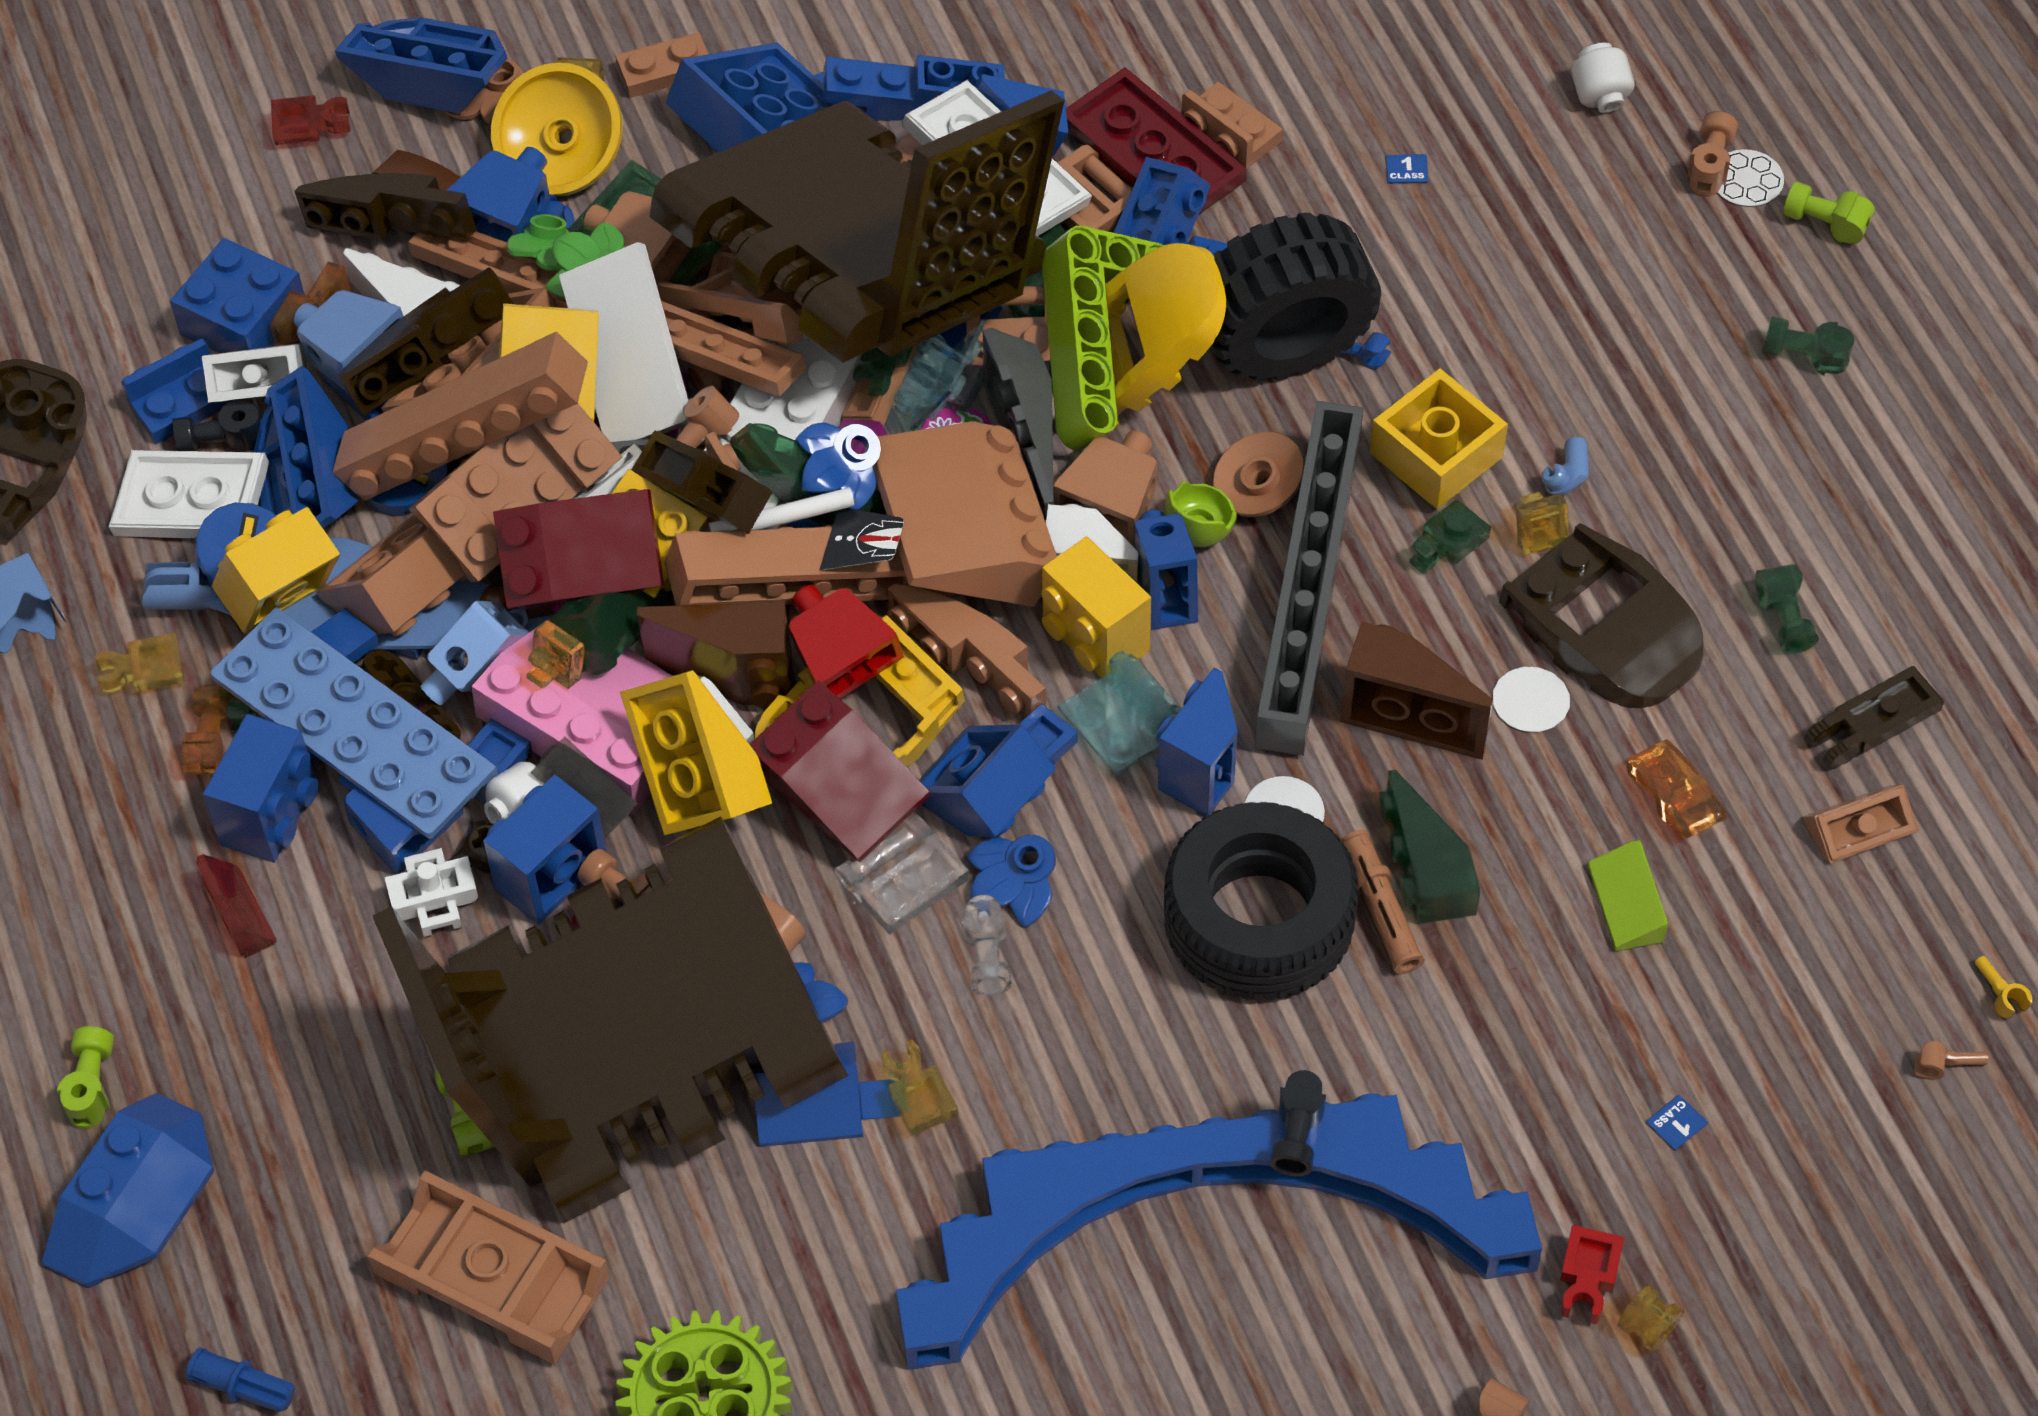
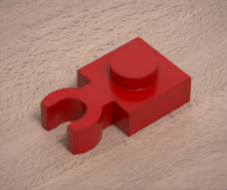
(1590, 1266)

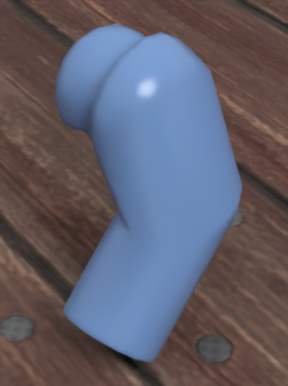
(1572, 473)

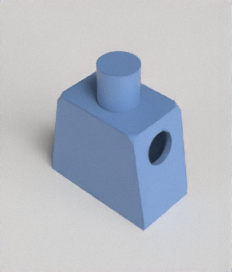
(342, 329)

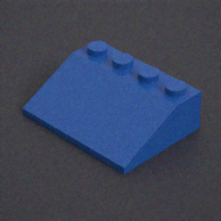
(743, 93)

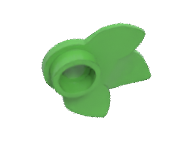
(538, 241)
(578, 249)

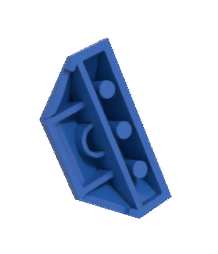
(423, 60)
(301, 443)
(129, 1191)

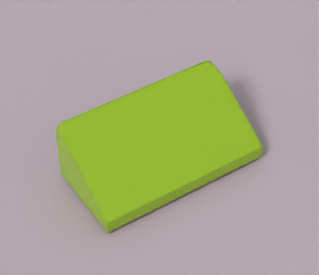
(1628, 897)

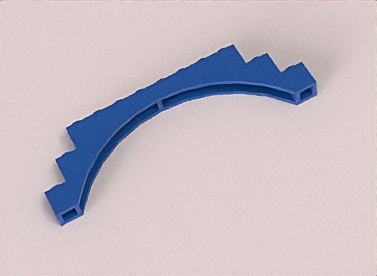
(1057, 1190)

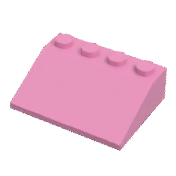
(586, 713)

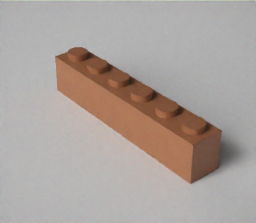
(461, 416)
(769, 567)

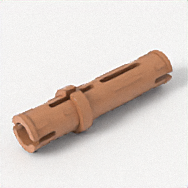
(1382, 903)

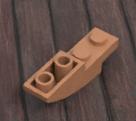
(965, 637)

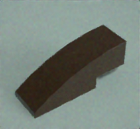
(702, 481)

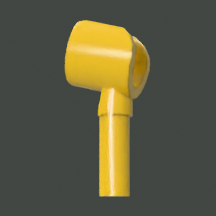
(2003, 990)

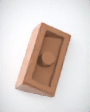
(1862, 823)

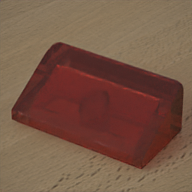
(236, 905)

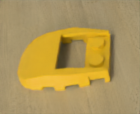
(1177, 313)
(913, 680)

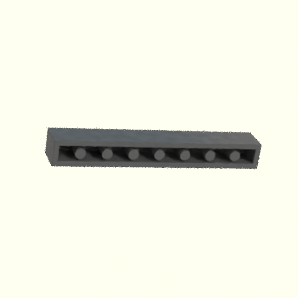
(1309, 579)

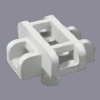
(432, 888)

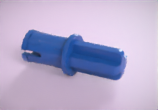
(239, 1380)

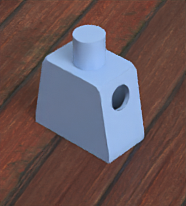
(480, 633)

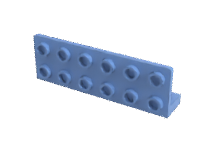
(355, 723)

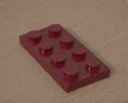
(1132, 122)

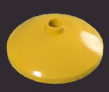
(557, 100)

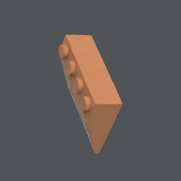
(965, 511)

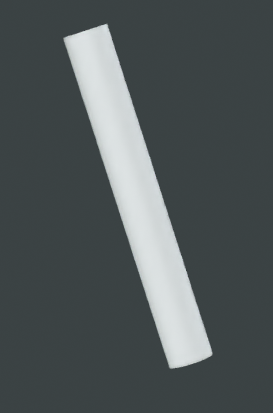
(796, 510)

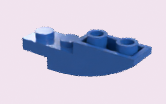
(895, 89)

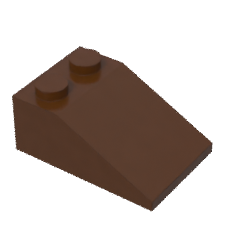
(733, 645)
(1412, 693)

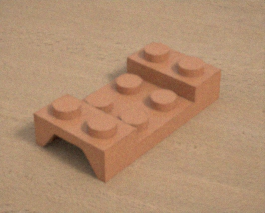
(772, 315)
(525, 468)
(492, 1267)

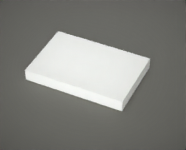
(176, 490)

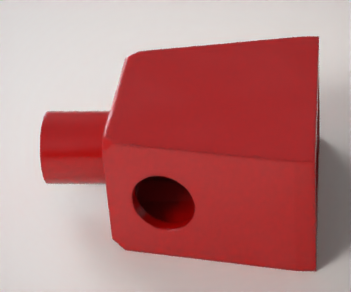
(841, 639)

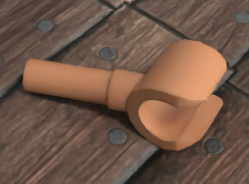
(1934, 1056)

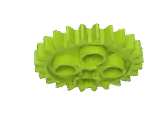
(700, 1351)

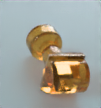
(205, 748)

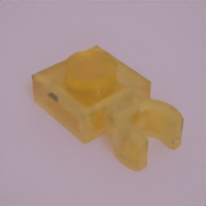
(150, 664)
(918, 1094)

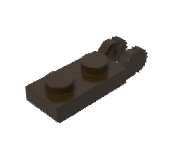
(1876, 716)

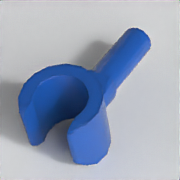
(1373, 351)

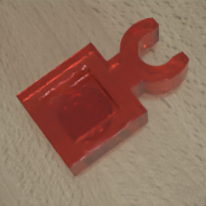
(302, 118)

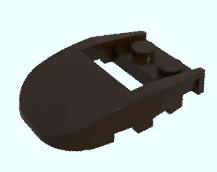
(41, 424)
(1635, 652)

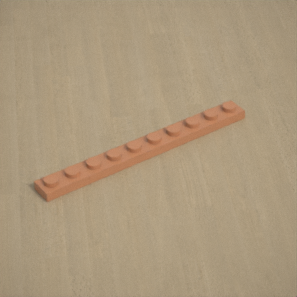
(693, 336)

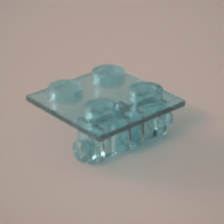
(936, 376)
(1121, 712)

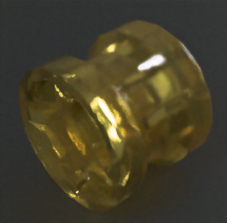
(1650, 1318)

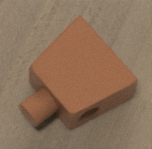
(632, 219)
(1113, 480)

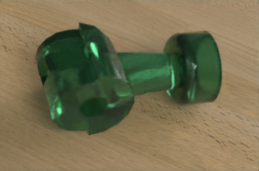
(1828, 345)
(1779, 590)

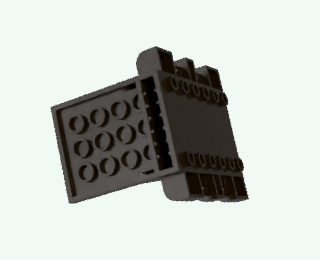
(872, 241)
(619, 1020)

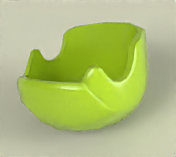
(1205, 511)

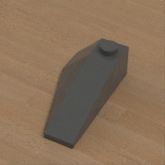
(1022, 400)

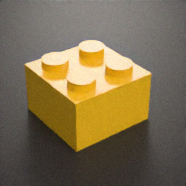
(1438, 438)
(274, 567)
(1094, 607)

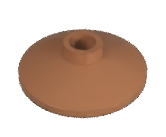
(1254, 460)

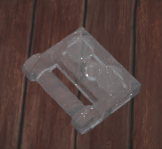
(911, 883)

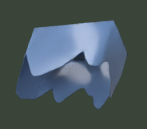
(24, 602)

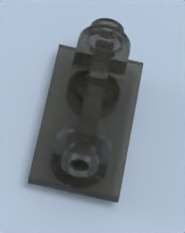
(588, 780)

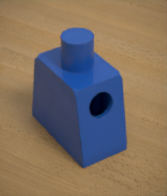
(505, 192)
(1167, 547)
(383, 830)

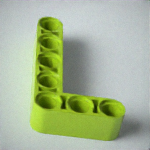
(1078, 328)

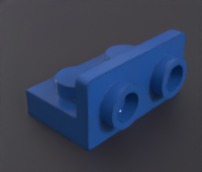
(1163, 203)
(171, 390)

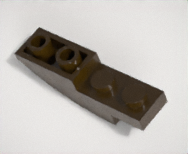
(380, 202)
(422, 338)

